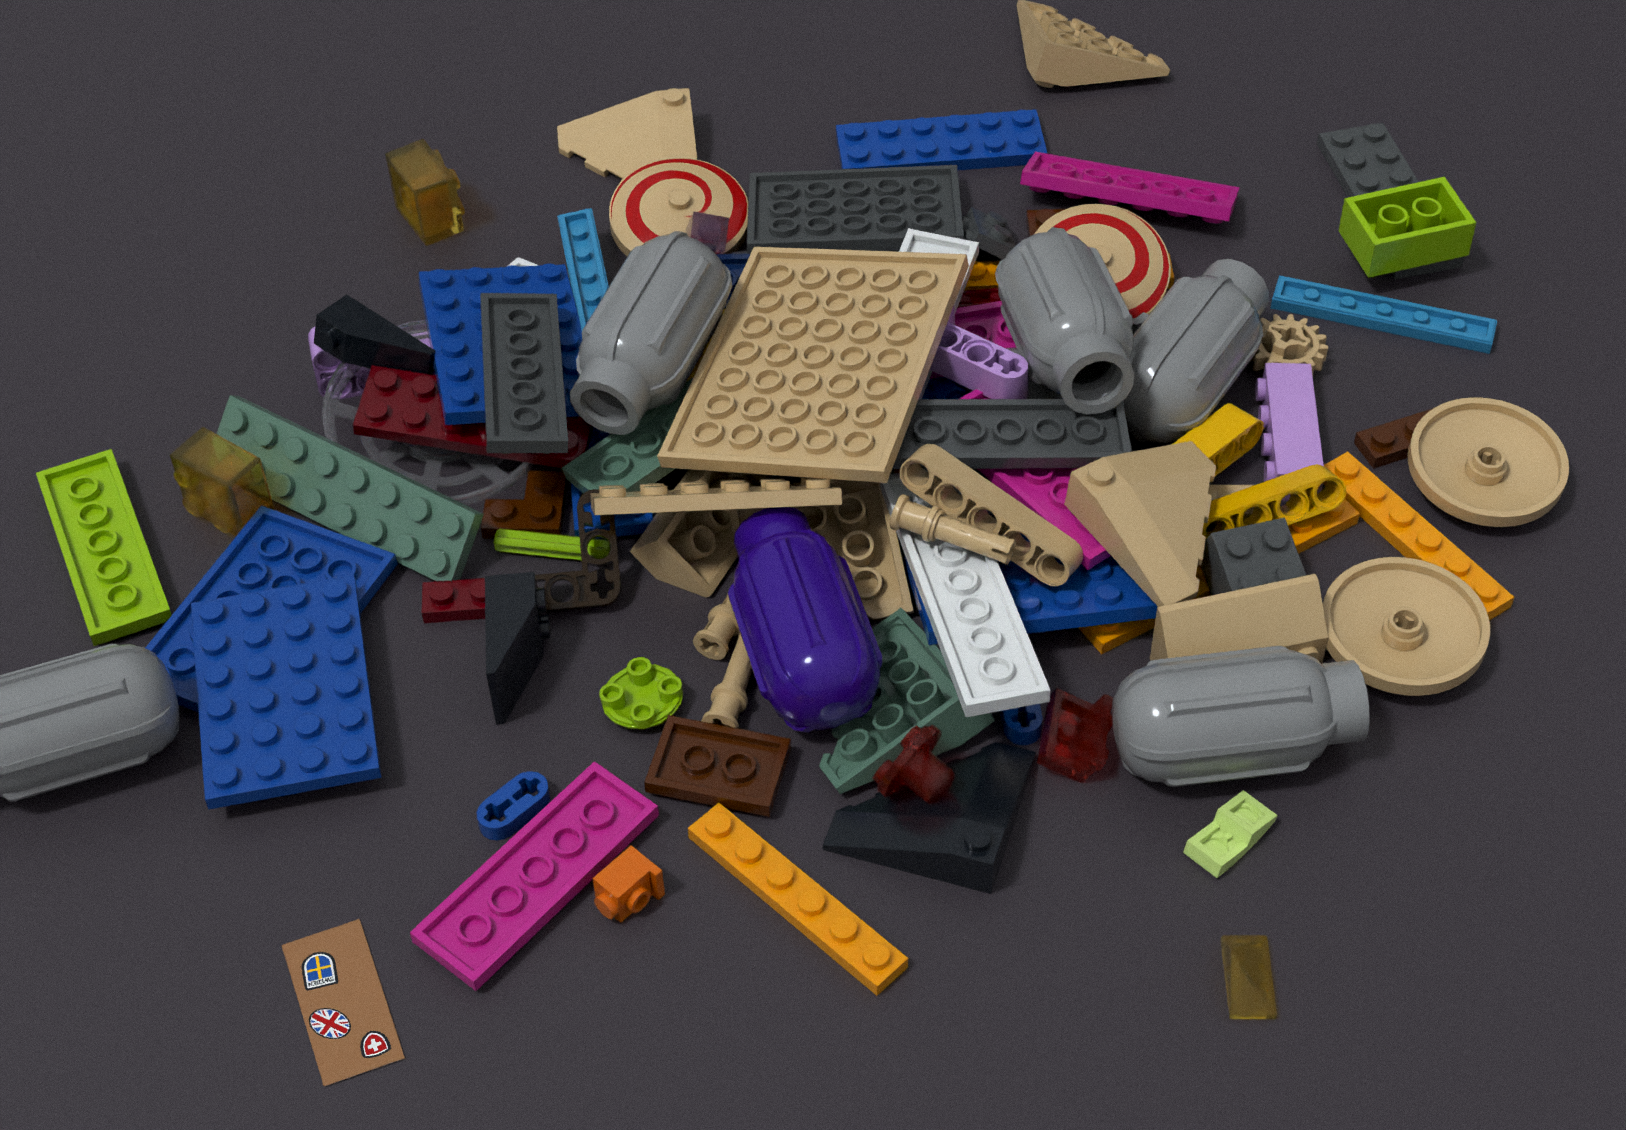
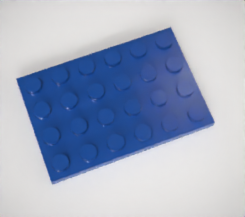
(455, 333)
(267, 555)
(1086, 599)
(283, 692)

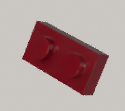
(453, 600)

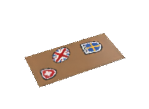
(342, 1002)

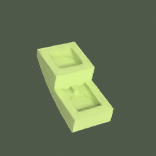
(1231, 834)

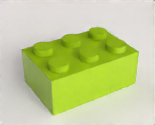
(1406, 226)

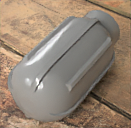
(1068, 320)
(648, 331)
(1194, 350)
(1236, 715)
(83, 718)

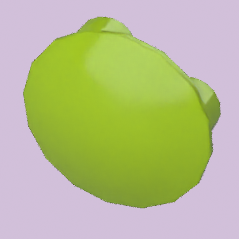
(641, 695)

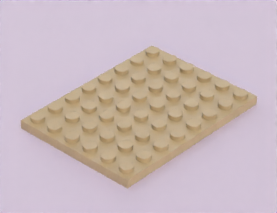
(816, 364)

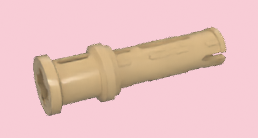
(934, 525)
(716, 635)
(730, 695)

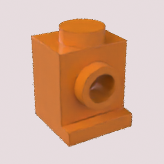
(627, 885)

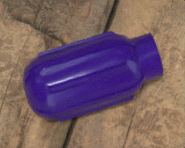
(802, 622)

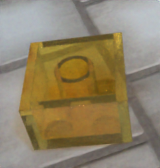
(425, 191)
(220, 481)

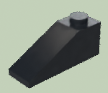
(367, 339)

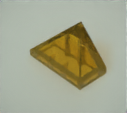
(1248, 977)

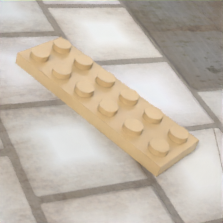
(731, 495)

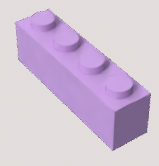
(1288, 419)

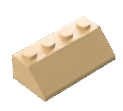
(692, 546)
(1249, 618)

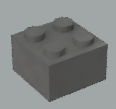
(1250, 556)

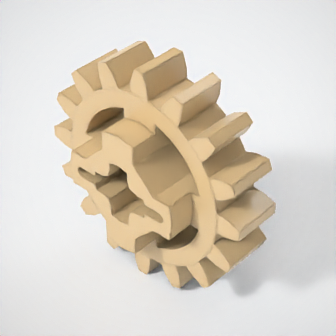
(1290, 343)

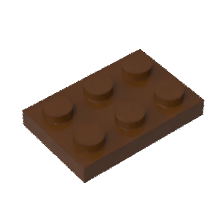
(718, 765)

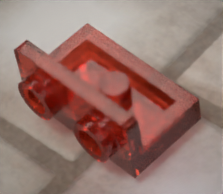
(1075, 735)

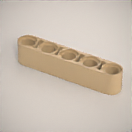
(1011, 515)

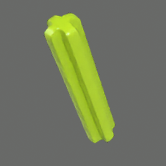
(547, 544)

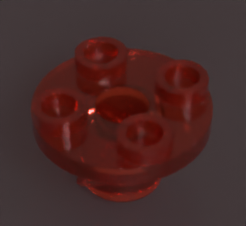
(917, 767)

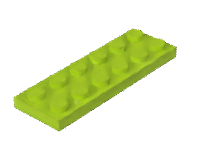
(103, 547)

